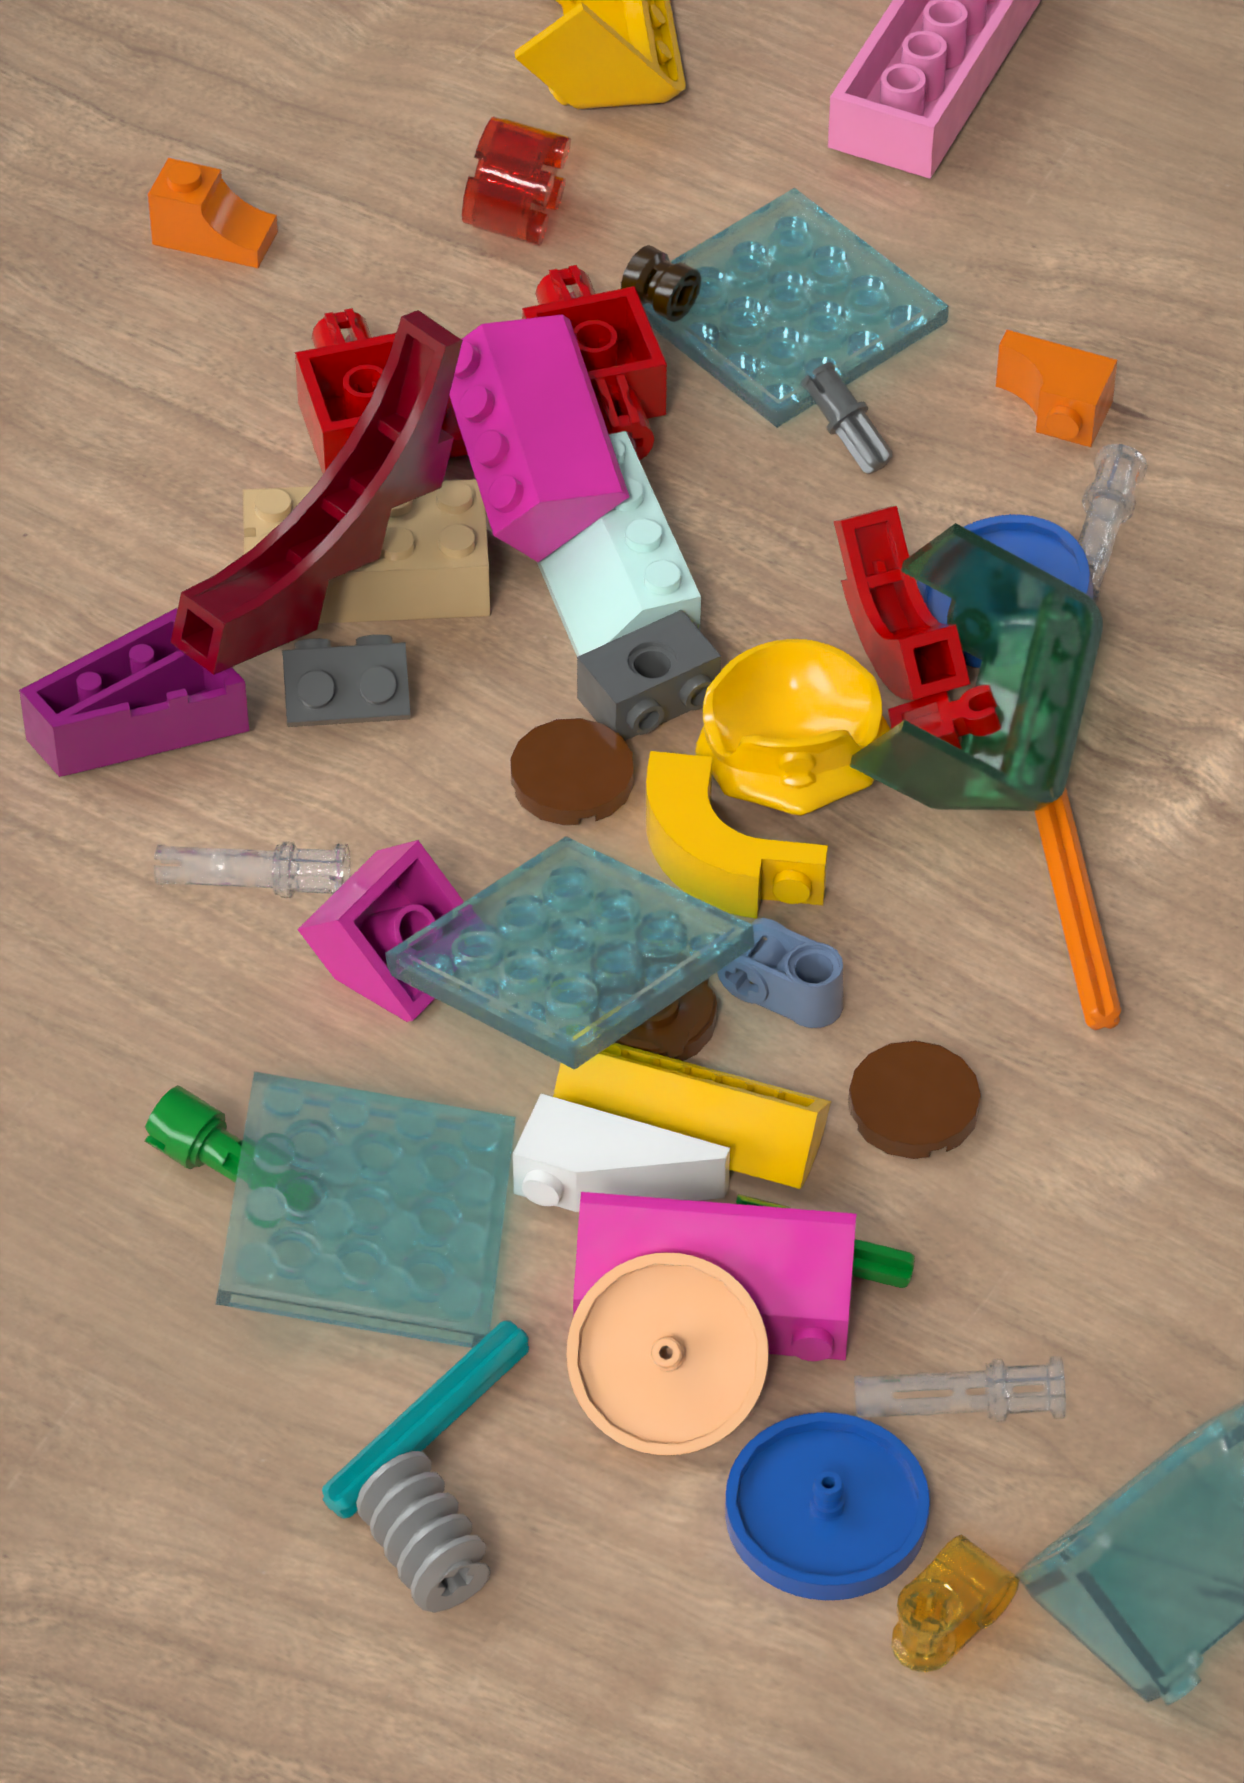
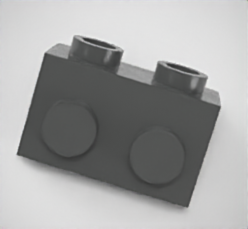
(346, 682)

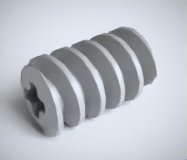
(423, 1532)

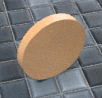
(667, 1354)

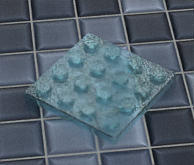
(790, 296)
(570, 951)
(367, 1211)

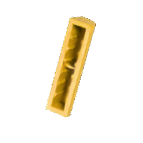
(766, 1127)

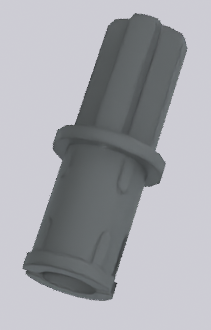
(847, 418)

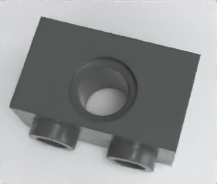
(647, 676)

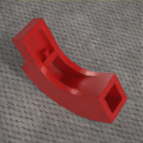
(894, 625)

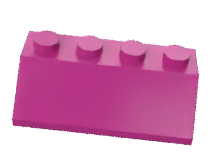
(534, 433)
(785, 1258)

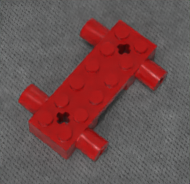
(609, 327)

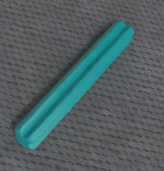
(430, 1413)

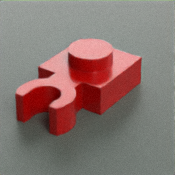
(949, 720)

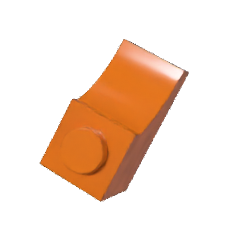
(204, 217)
(1060, 383)

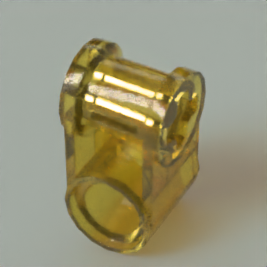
(950, 1604)

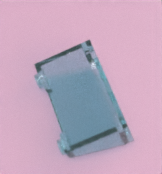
(1156, 1564)

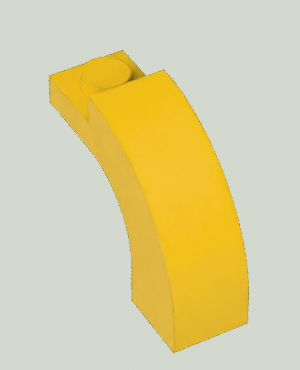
(712, 858)

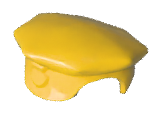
(788, 725)

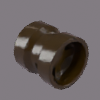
(664, 285)

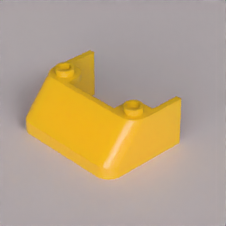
(608, 54)

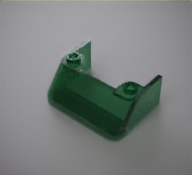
(1037, 657)

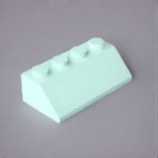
(620, 567)

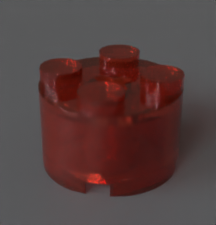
(515, 180)

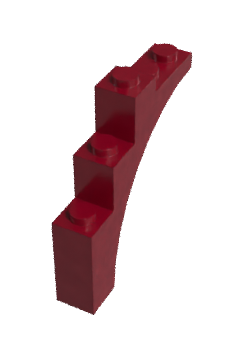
(342, 521)

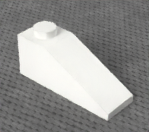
(592, 1151)

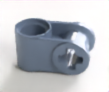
(788, 975)

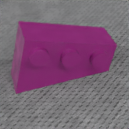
(130, 703)

